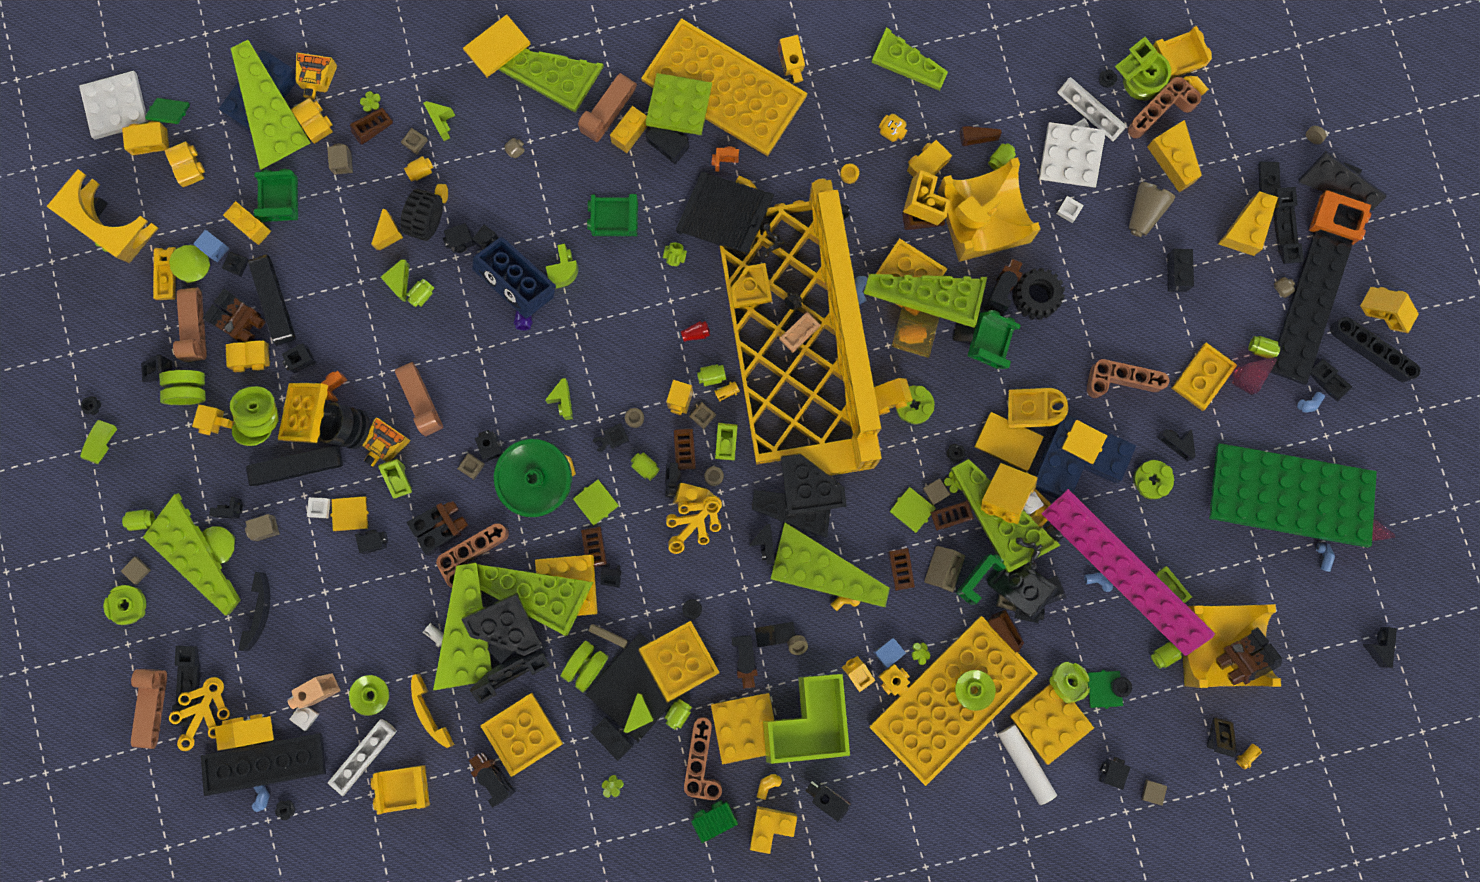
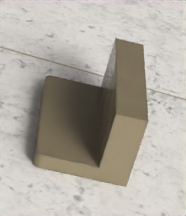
(944, 568)

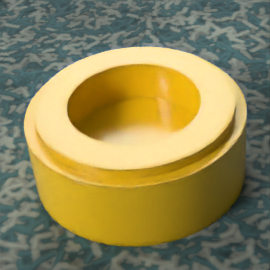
(849, 173)
(442, 190)

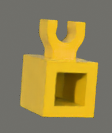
(210, 419)

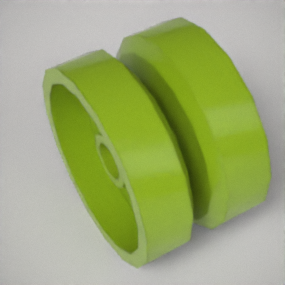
(1150, 82)
(182, 387)
(254, 411)
(584, 666)

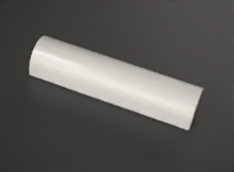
(1091, 109)
(362, 757)
(1027, 764)

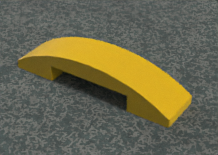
(419, 688)

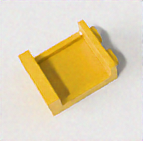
(1185, 52)
(1008, 493)
(400, 789)

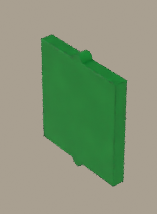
(167, 111)
(1100, 689)

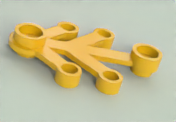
(694, 521)
(200, 710)

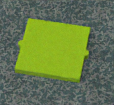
(595, 502)
(912, 509)

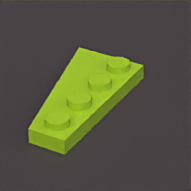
(903, 59)

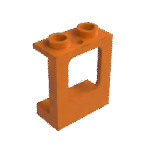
(1326, 211)

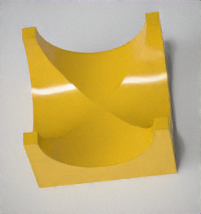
(78, 209)
(1007, 227)
(1229, 626)

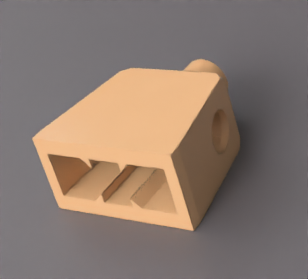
(313, 691)

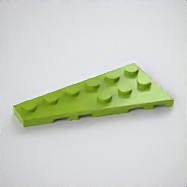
(554, 76)
(268, 115)
(937, 295)
(1001, 533)
(189, 552)
(814, 567)
(546, 598)
(462, 657)

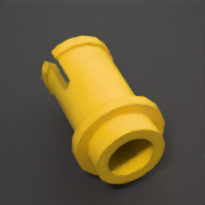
(727, 391)
(1248, 756)

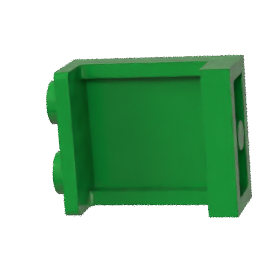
(277, 195)
(613, 216)
(992, 339)
(966, 591)

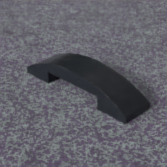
(1286, 226)
(261, 613)
(506, 672)
(187, 679)

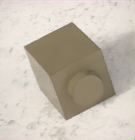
(340, 159)
(261, 527)

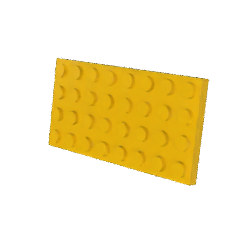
(743, 96)
(929, 723)

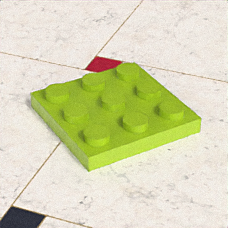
(679, 104)

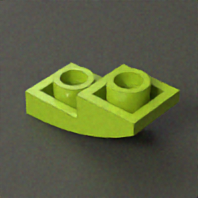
(95, 444)

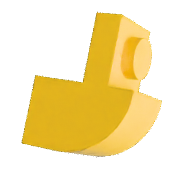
(973, 215)

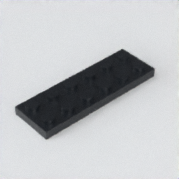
(263, 764)

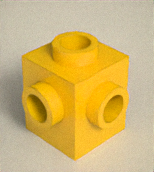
(887, 679)

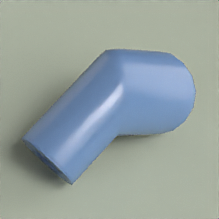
(860, 282)
(1311, 405)
(1328, 555)
(1099, 578)
(261, 799)

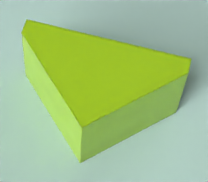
(397, 279)
(639, 714)

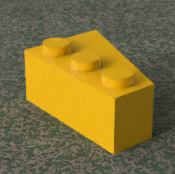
(1176, 156)
(1251, 226)

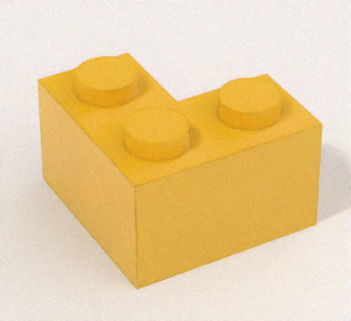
(923, 202)
(1391, 306)
(241, 733)
(767, 824)

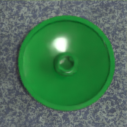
(532, 478)

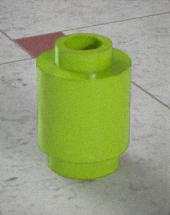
(1002, 156)
(420, 293)
(1264, 347)
(711, 375)
(645, 466)
(138, 520)
(1166, 655)
(678, 714)

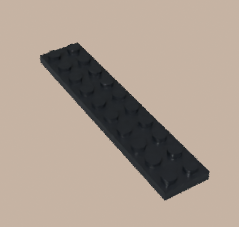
(1314, 299)

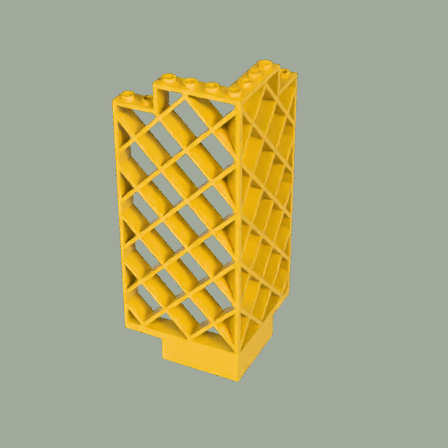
(843, 321)

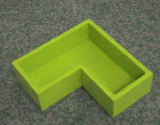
(819, 732)

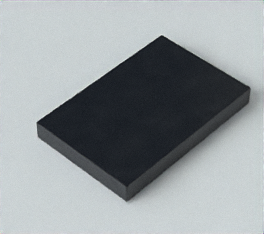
(1024, 589)

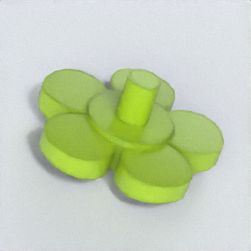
(371, 101)
(953, 482)
(920, 653)
(612, 787)

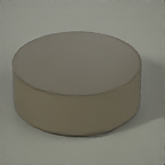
(1316, 134)
(634, 417)
(714, 476)
(797, 645)

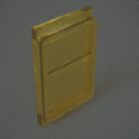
(915, 331)

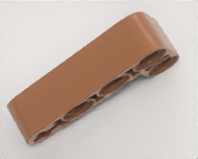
(1158, 108)
(602, 116)
(191, 326)
(1129, 378)
(425, 414)
(474, 550)
(149, 706)
(701, 757)

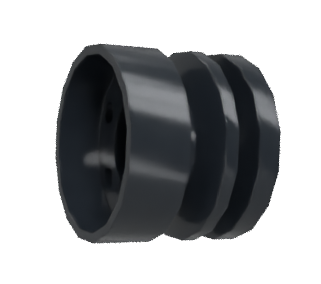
(344, 426)

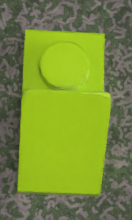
(439, 115)
(561, 394)
(726, 441)
(395, 478)

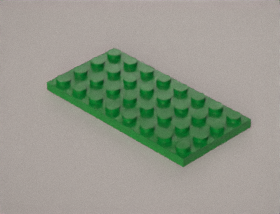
(1293, 495)

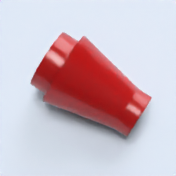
(696, 332)

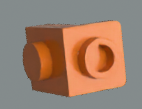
(726, 154)
(333, 381)

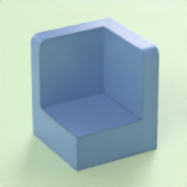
(211, 246)
(889, 653)

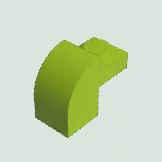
(1141, 58)
(565, 272)

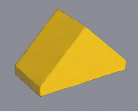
(386, 231)

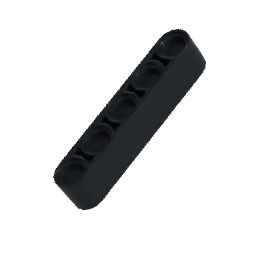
(272, 300)
(1384, 350)
(294, 466)

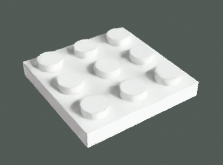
(113, 104)
(1072, 154)

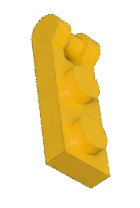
(163, 279)

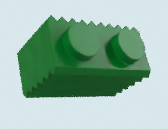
(713, 821)

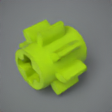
(674, 254)

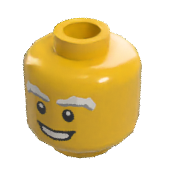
(893, 127)

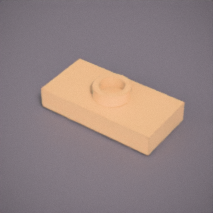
(799, 332)

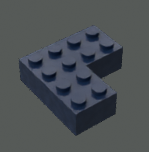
(1061, 470)

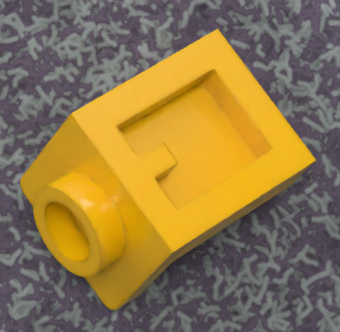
(858, 673)

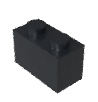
(668, 143)
(1180, 270)
(612, 738)

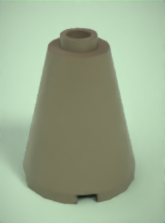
(1148, 208)

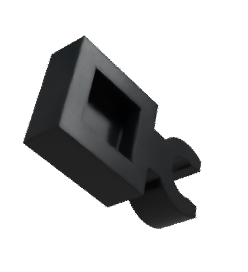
(614, 437)
(671, 476)

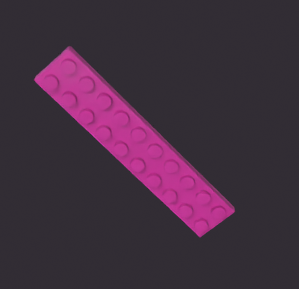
(1128, 573)

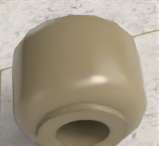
(514, 148)
(1284, 287)

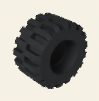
(421, 214)
(1046, 281)

